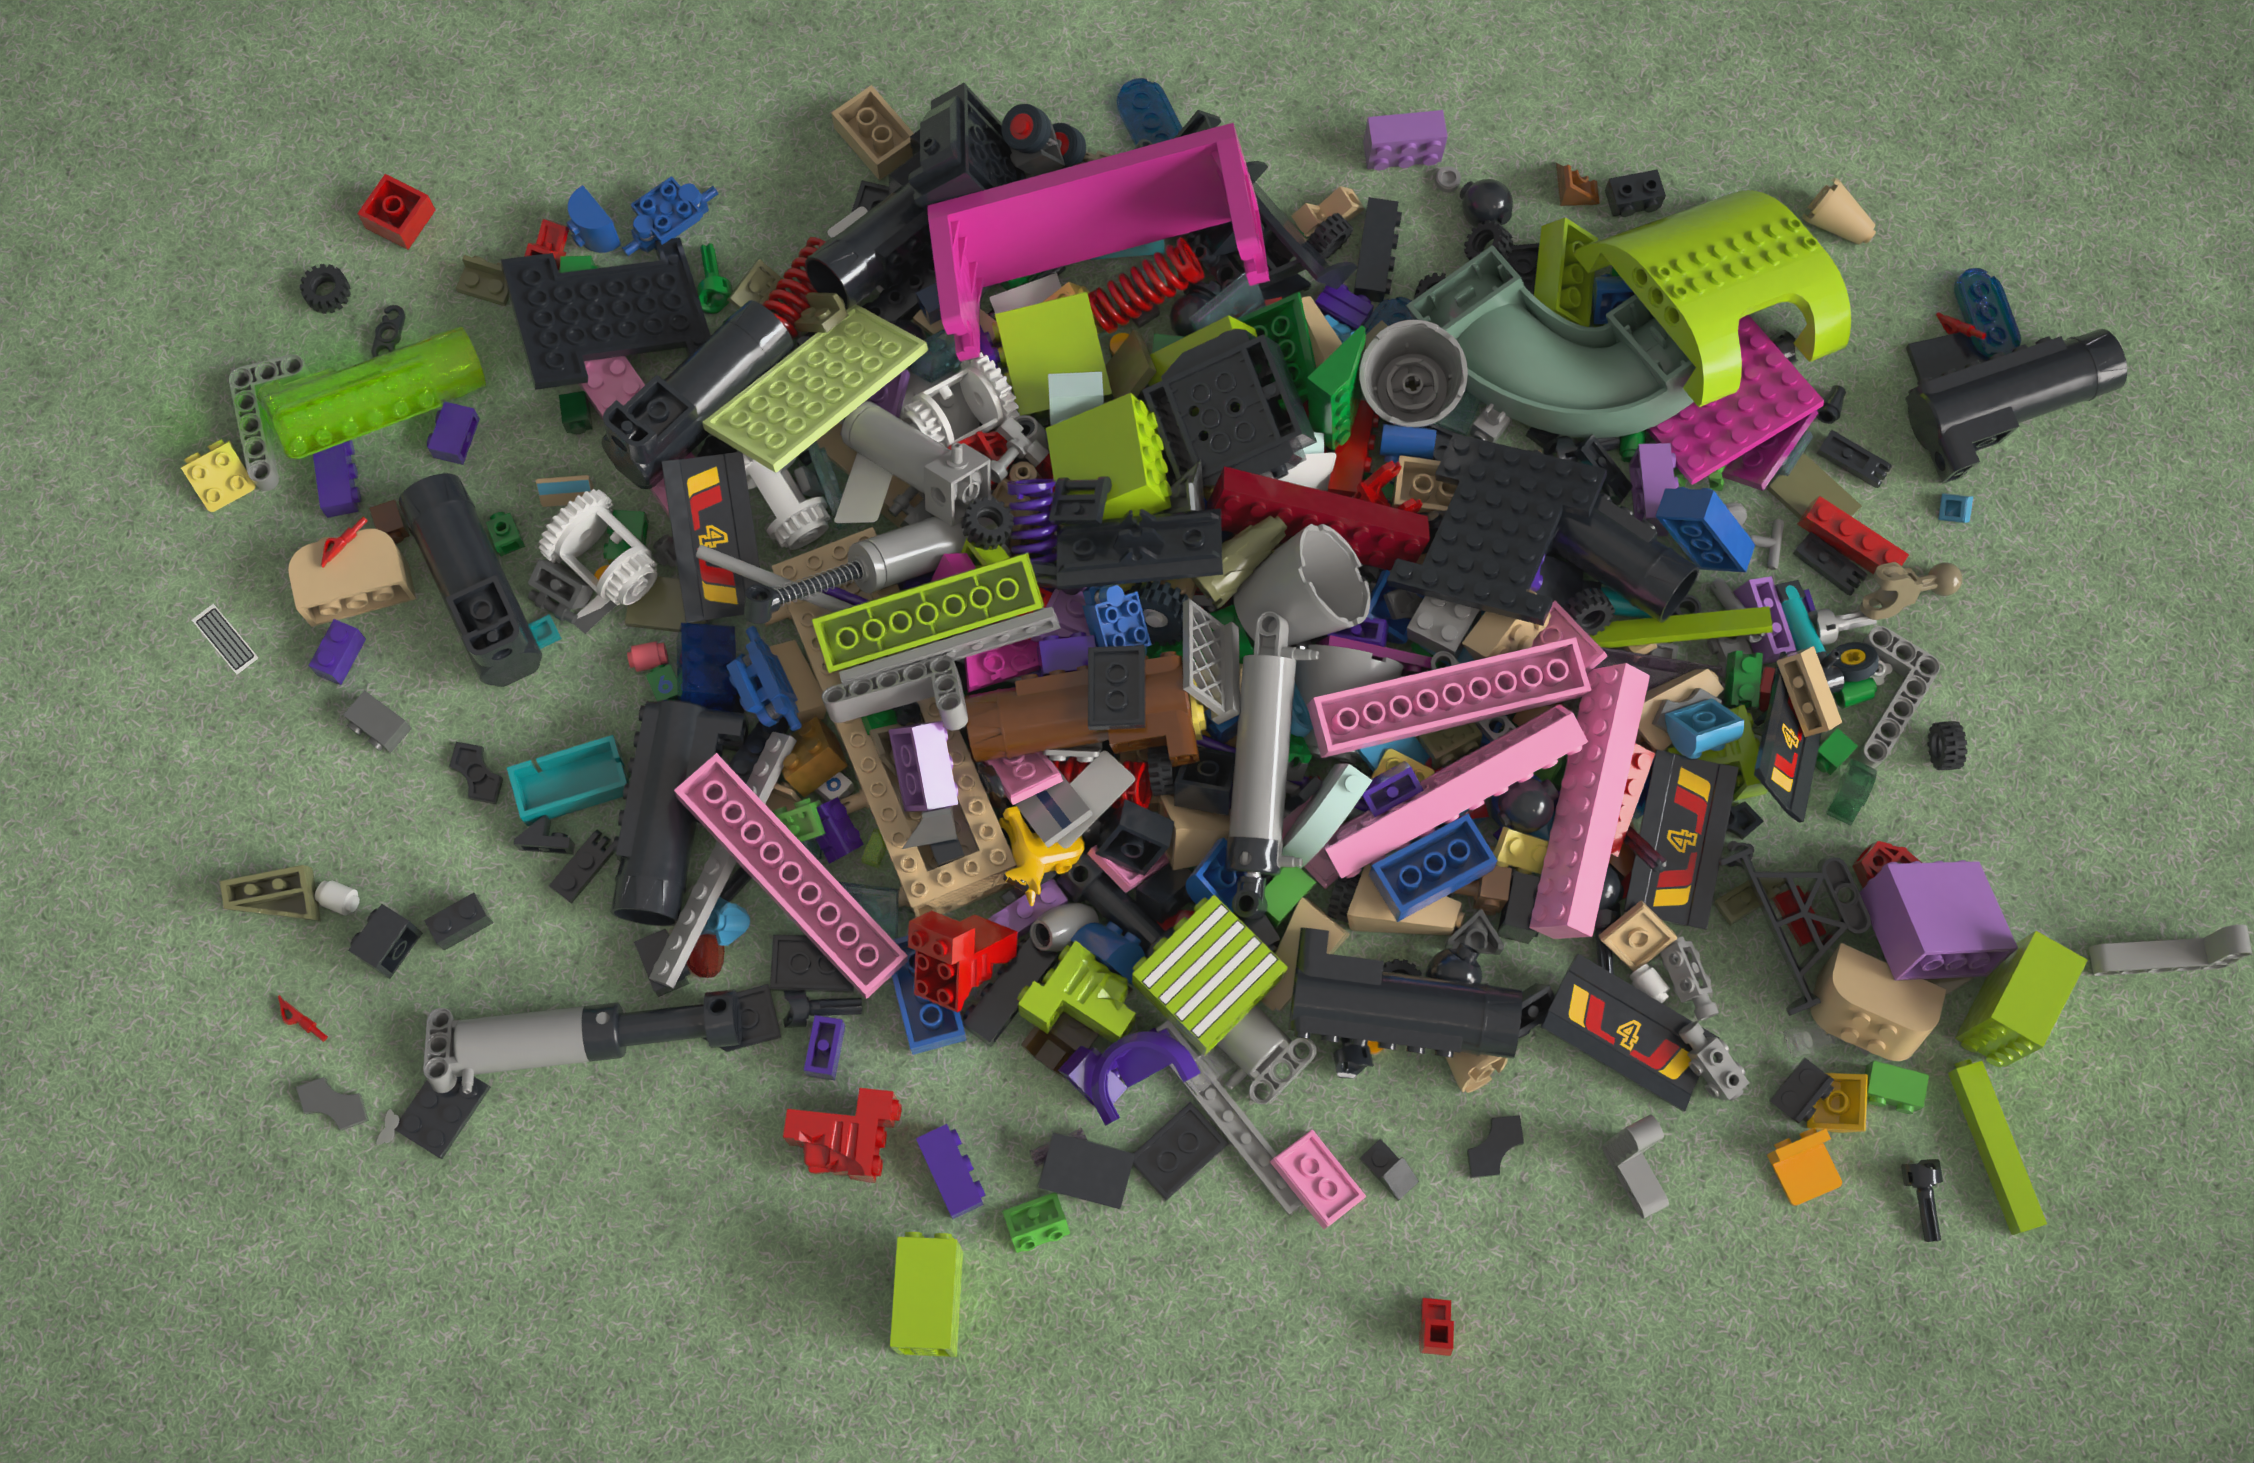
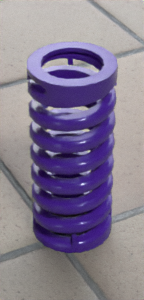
(1037, 488)

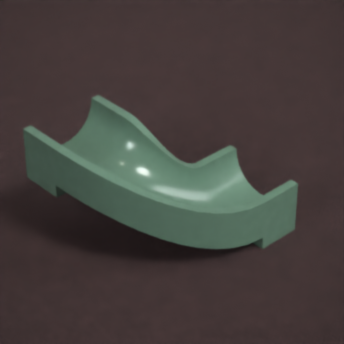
(1549, 368)

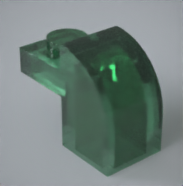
(1853, 792)

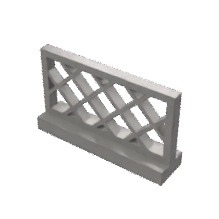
(1221, 658)

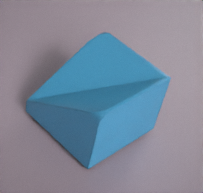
(1955, 508)

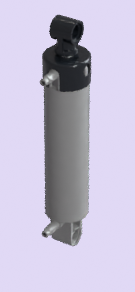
(1262, 764)

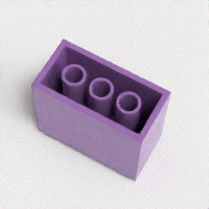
(1937, 920)

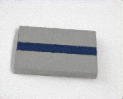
(1054, 811)

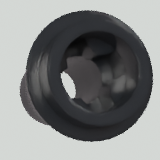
(1832, 405)

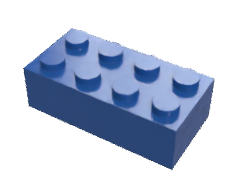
(1705, 529)
(1432, 867)
(925, 1022)

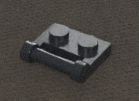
(1079, 508)

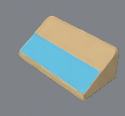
(561, 490)

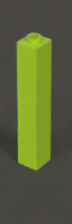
(1996, 1147)

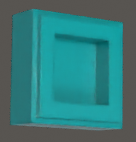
(545, 631)

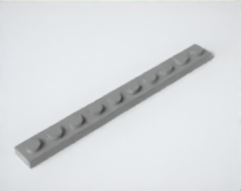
(716, 871)

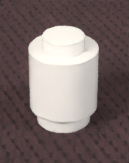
(337, 897)
(1650, 982)

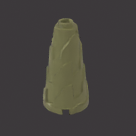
(1241, 557)

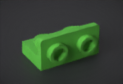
(803, 820)
(1036, 1222)

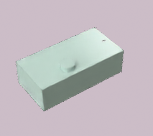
(1073, 394)

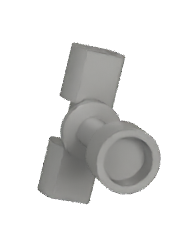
(1017, 446)

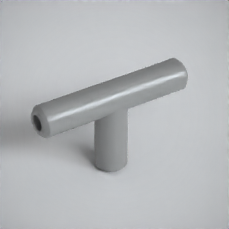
(1772, 543)

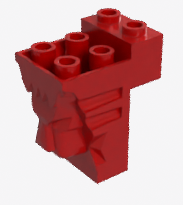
(956, 955)
(845, 1142)

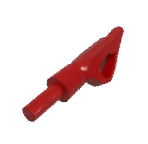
(1953, 325)
(340, 542)
(297, 1017)

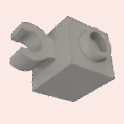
(1490, 424)

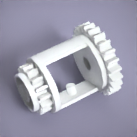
(984, 392)
(797, 519)
(579, 528)

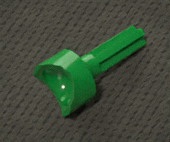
(713, 287)

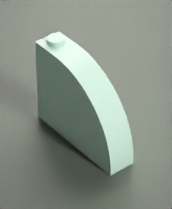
(1325, 812)

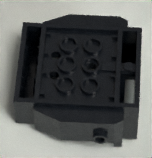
(960, 150)
(1214, 379)

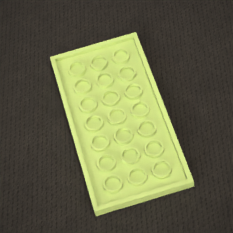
(814, 388)

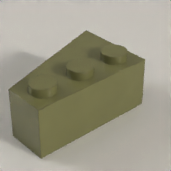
(275, 893)

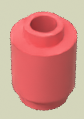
(647, 656)

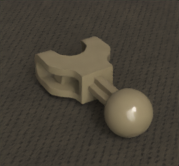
(1902, 587)

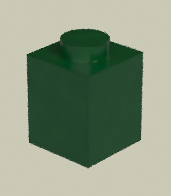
(575, 412)

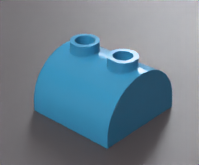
(1703, 728)

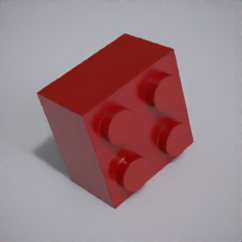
(396, 211)

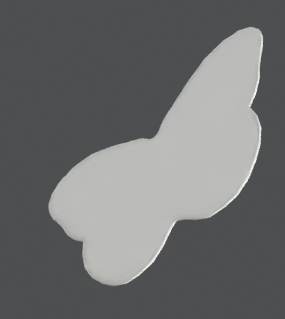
(387, 1133)

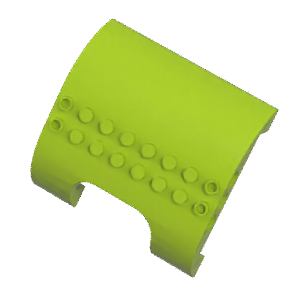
(1720, 264)

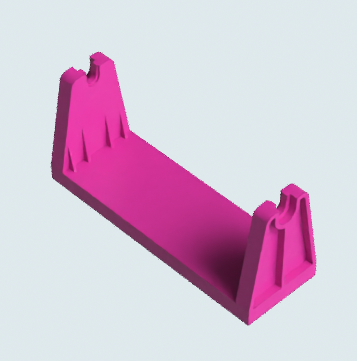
(1090, 214)

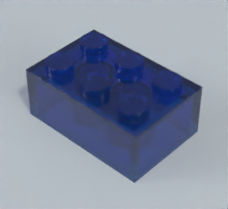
(703, 663)

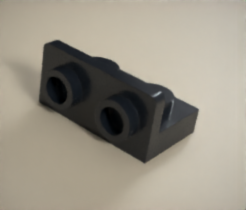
(1802, 1091)

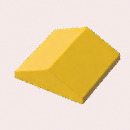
(1844, 1107)

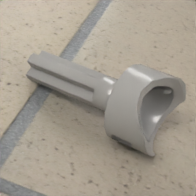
(1829, 625)

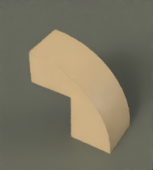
(1341, 201)

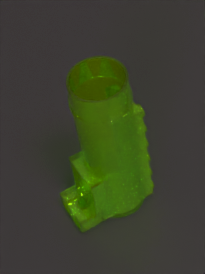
(371, 394)

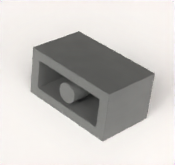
(377, 722)

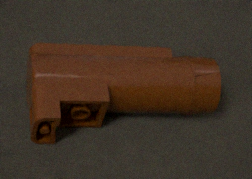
(1054, 715)

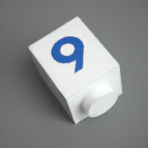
(837, 786)

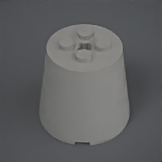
(1419, 354)
(1308, 583)
(1339, 671)

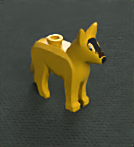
(1033, 856)

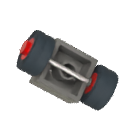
(1038, 144)

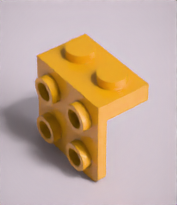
(1805, 1166)

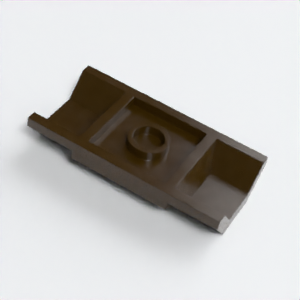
(1060, 1042)

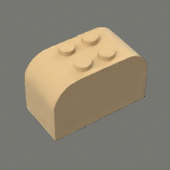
(360, 579)
(1872, 1008)

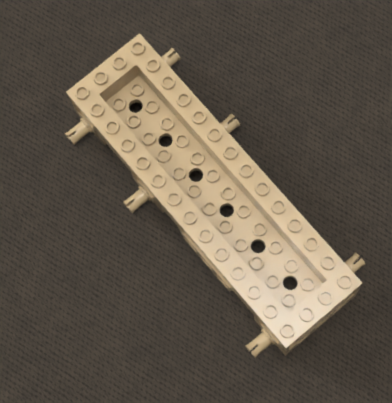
(985, 848)

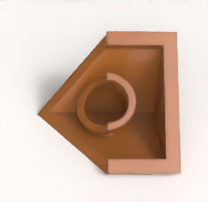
(1575, 189)

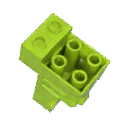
(1741, 754)
(1081, 990)

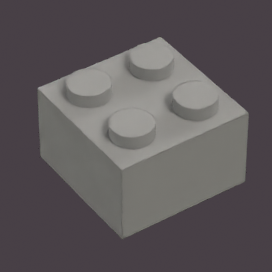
(1442, 625)

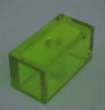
(874, 850)

